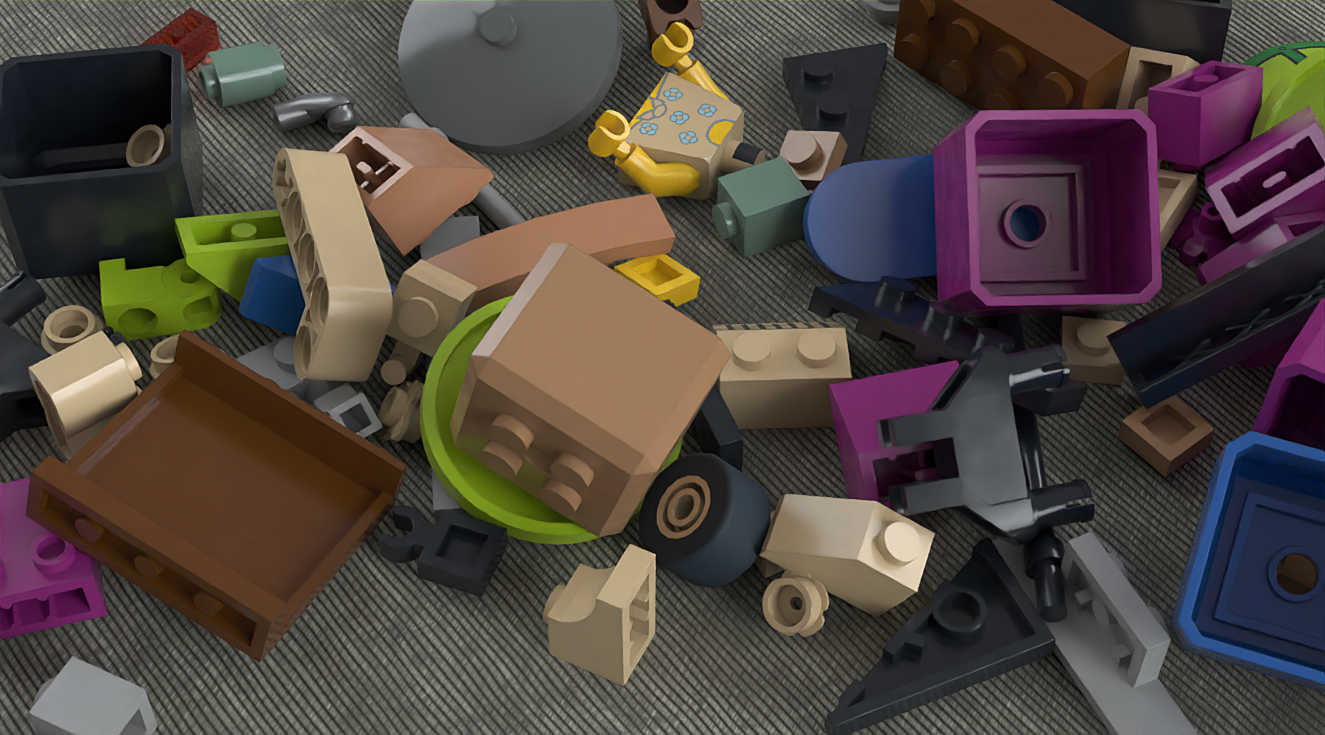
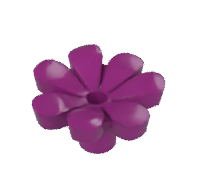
(1201, 235)

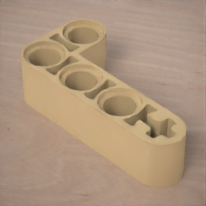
(335, 265)

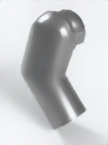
(314, 107)

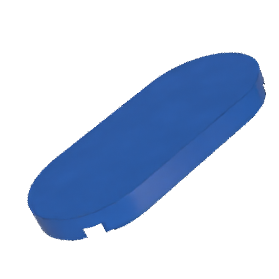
(881, 220)

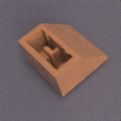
(410, 180)

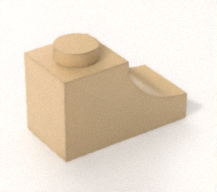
(605, 616)

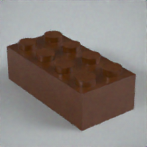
(1011, 53)

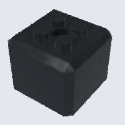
(65, 164)

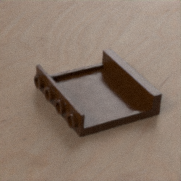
(220, 496)

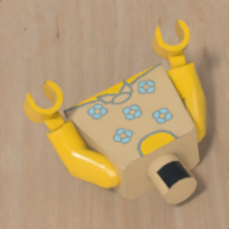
(682, 132)

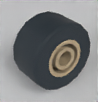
(704, 520)

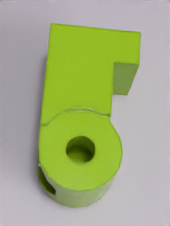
(157, 299)

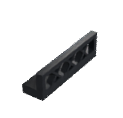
(1224, 320)

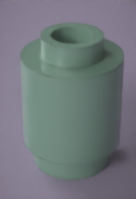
(242, 73)

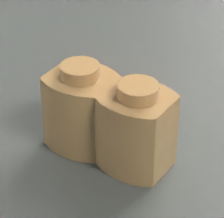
(85, 389)

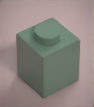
(760, 207)

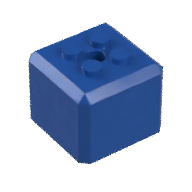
(1256, 510)

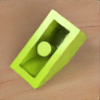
(228, 244)

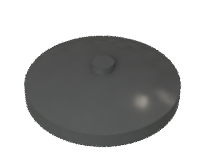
(508, 70)

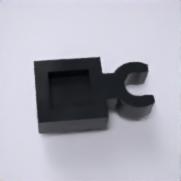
(452, 553)

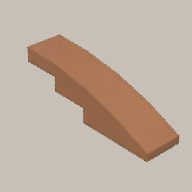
(602, 229)

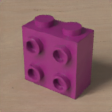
(42, 575)

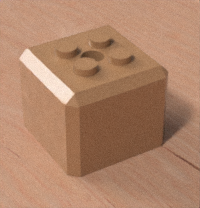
(584, 389)

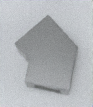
(349, 410)

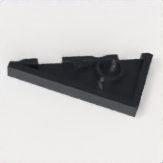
(837, 92)
(966, 635)

